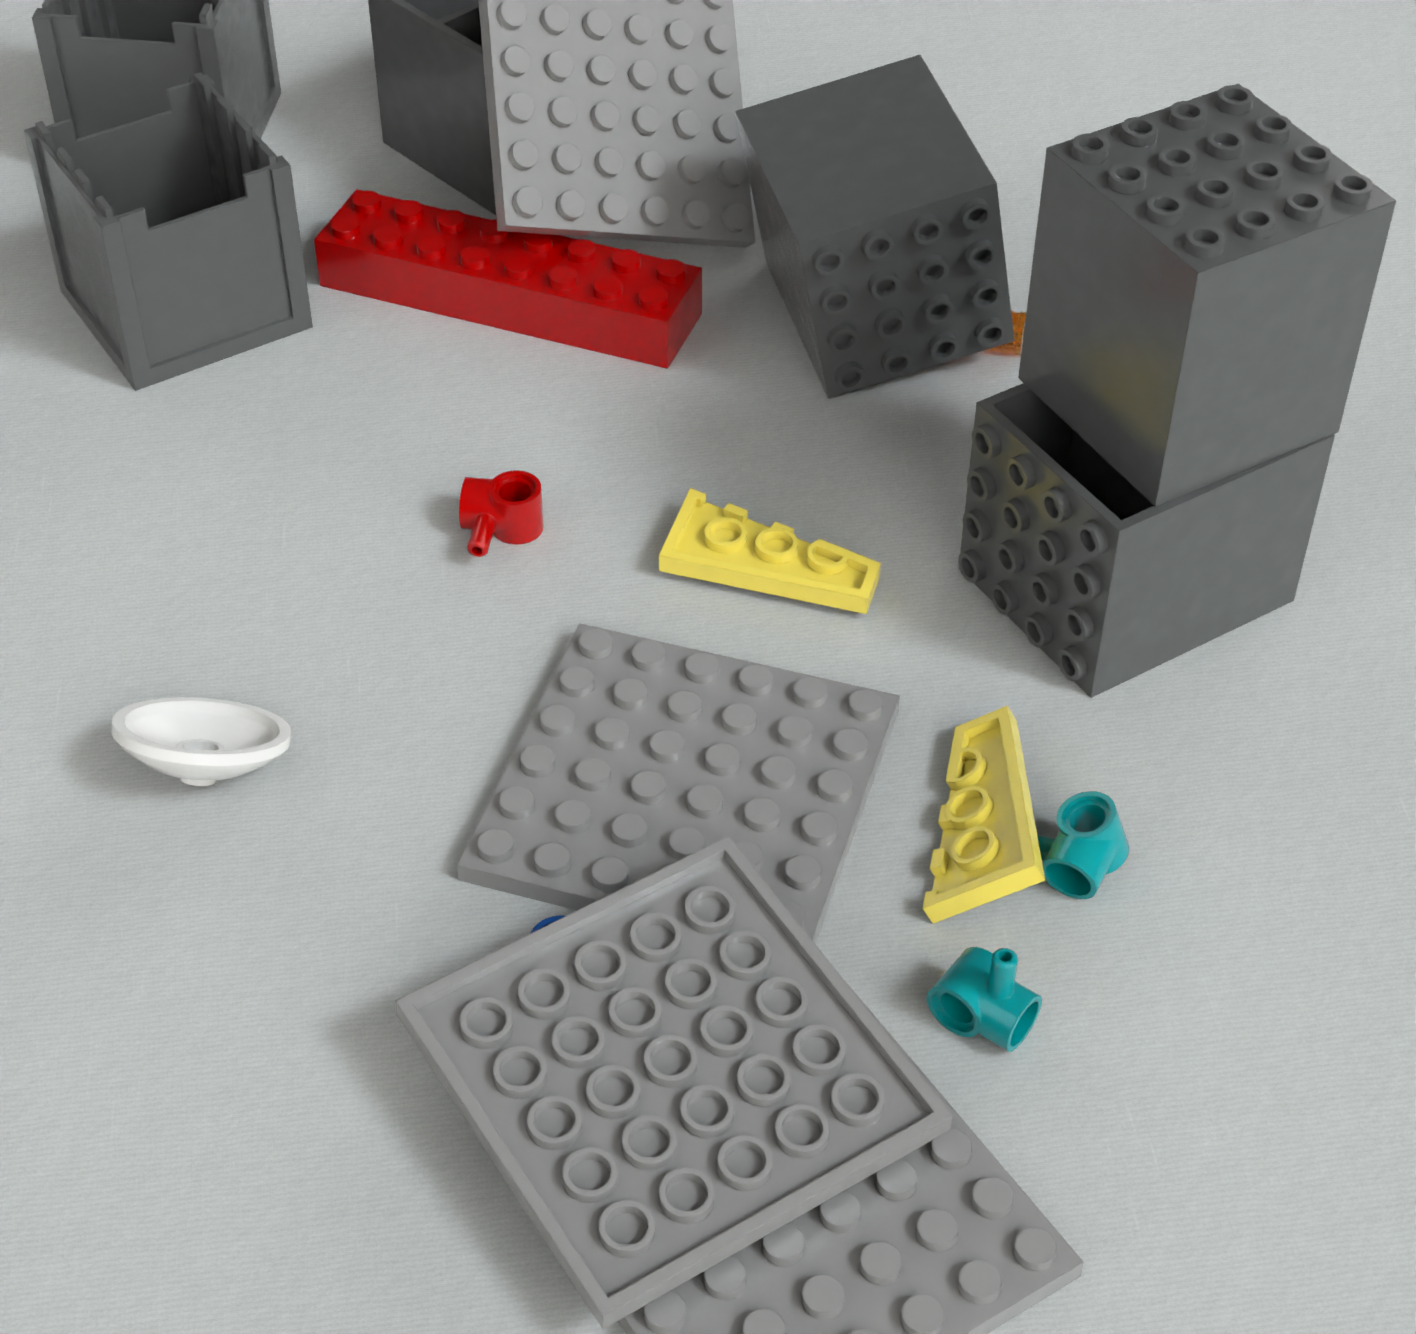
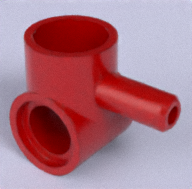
(501, 507)

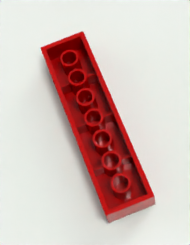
(510, 280)

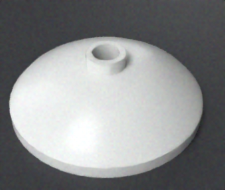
(200, 737)

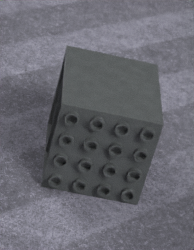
(435, 90)
(878, 225)
(1200, 289)
(1102, 570)

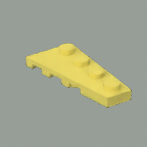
(745, 554)
(987, 823)

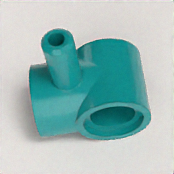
(1086, 847)
(984, 999)

